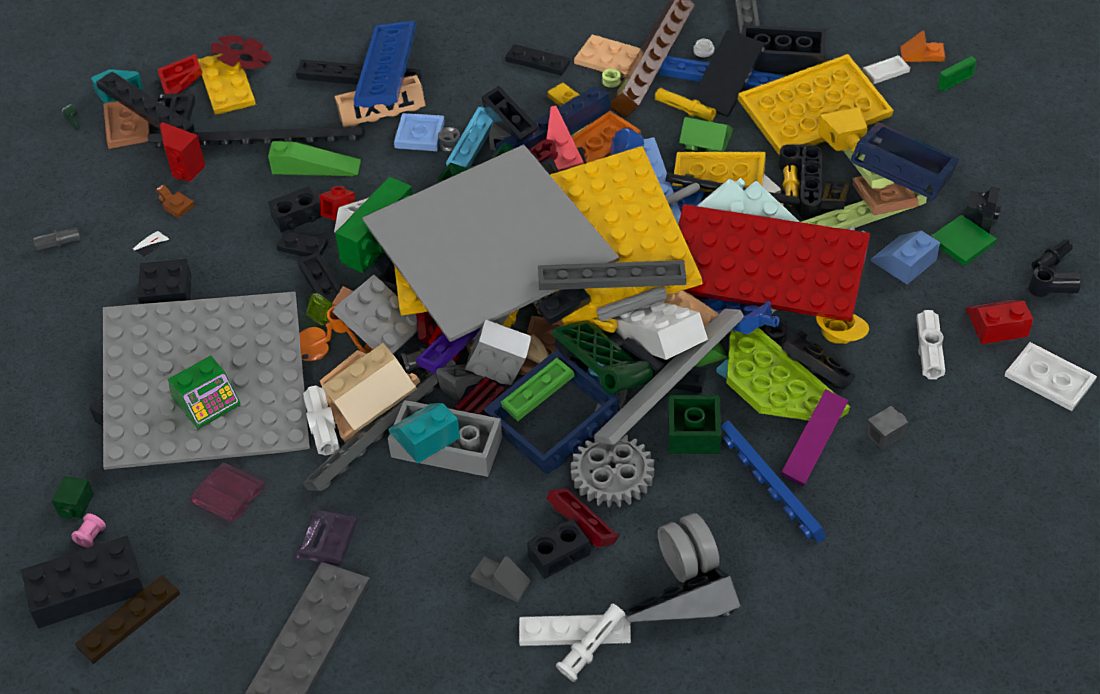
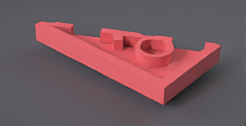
(558, 132)

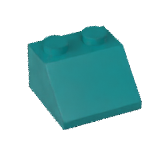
(426, 431)

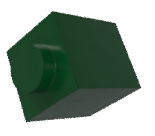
(72, 497)

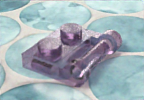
(333, 541)

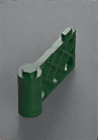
(618, 374)

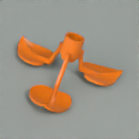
(314, 339)

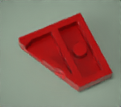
(180, 74)

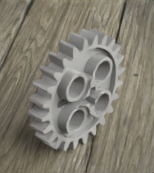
(612, 471)

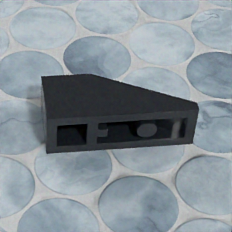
(507, 114)

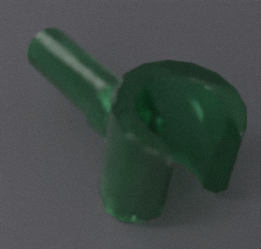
(69, 113)

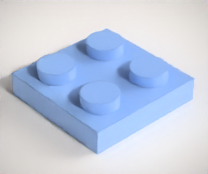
(419, 132)

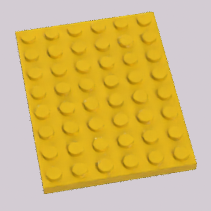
(631, 215)

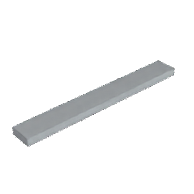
(667, 378)

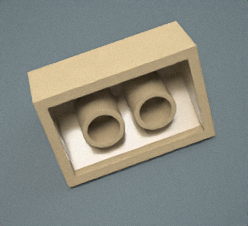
(369, 387)

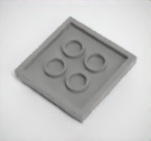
(376, 316)

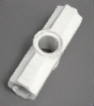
(930, 344)
(321, 420)

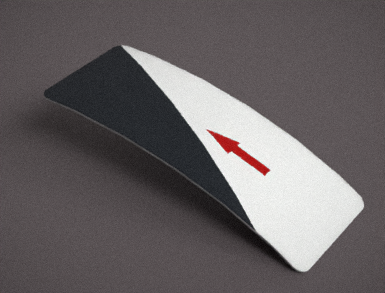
(150, 243)

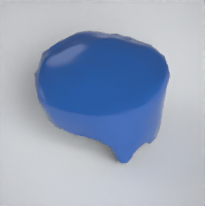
(625, 140)

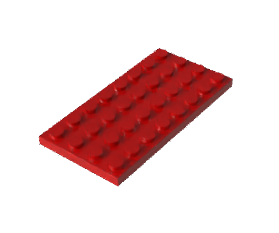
(776, 261)

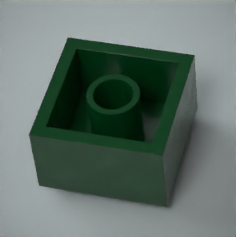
(694, 424)

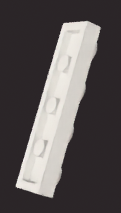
(567, 630)

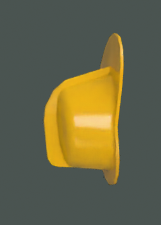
(843, 331)

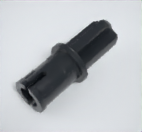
(1053, 255)

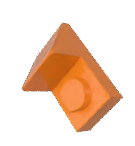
(919, 51)

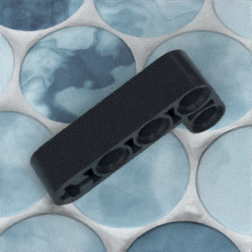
(809, 165)

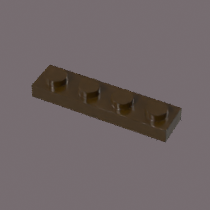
(127, 619)

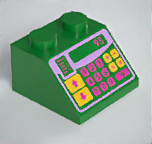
(203, 392)

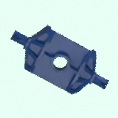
(753, 315)

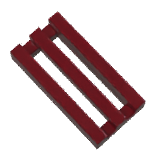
(485, 387)

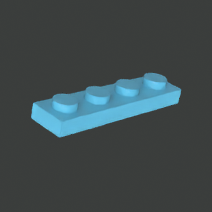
(471, 139)

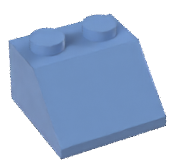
(908, 255)

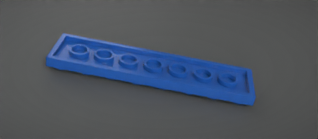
(385, 64)

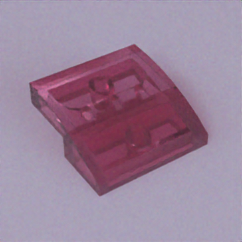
(227, 492)

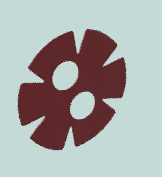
(231, 56)

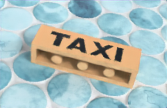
(410, 99)

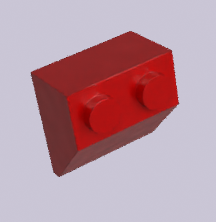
(182, 152)
(1001, 320)

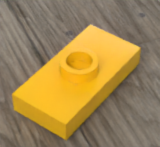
(561, 94)

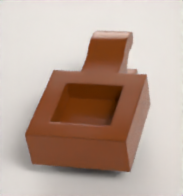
(174, 204)

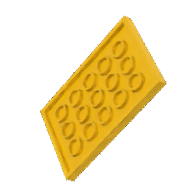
(791, 106)

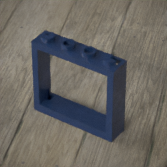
(898, 168)
(554, 457)

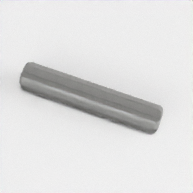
(631, 303)

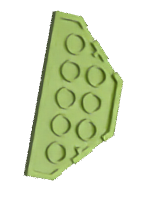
(770, 378)

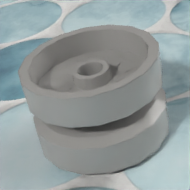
(688, 547)

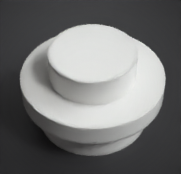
(703, 48)

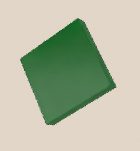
(964, 240)

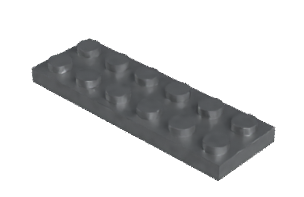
(310, 632)

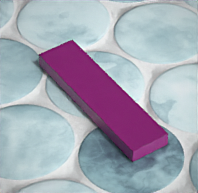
(814, 437)

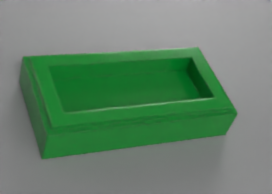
(956, 73)

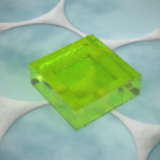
(318, 308)

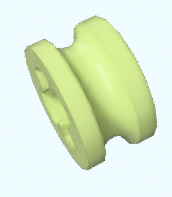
(611, 73)

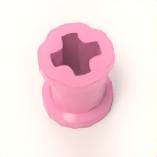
(88, 530)

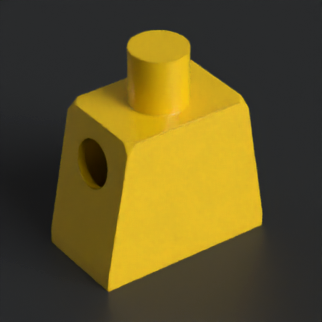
(843, 128)

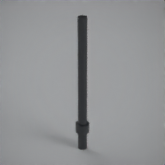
(711, 185)

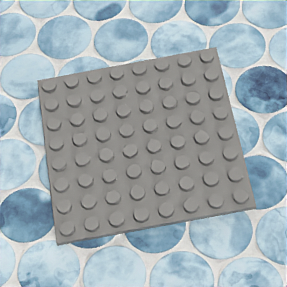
(479, 239)
(251, 341)

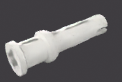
(583, 651)

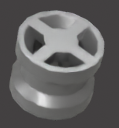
(448, 139)

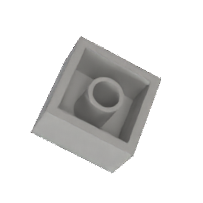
(498, 352)

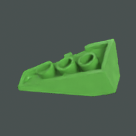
(302, 159)

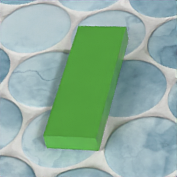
(537, 389)

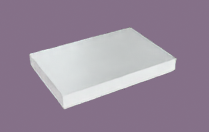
(1050, 376)

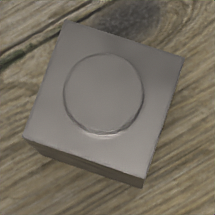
(886, 427)

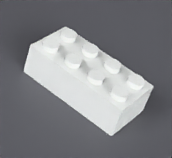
(662, 328)

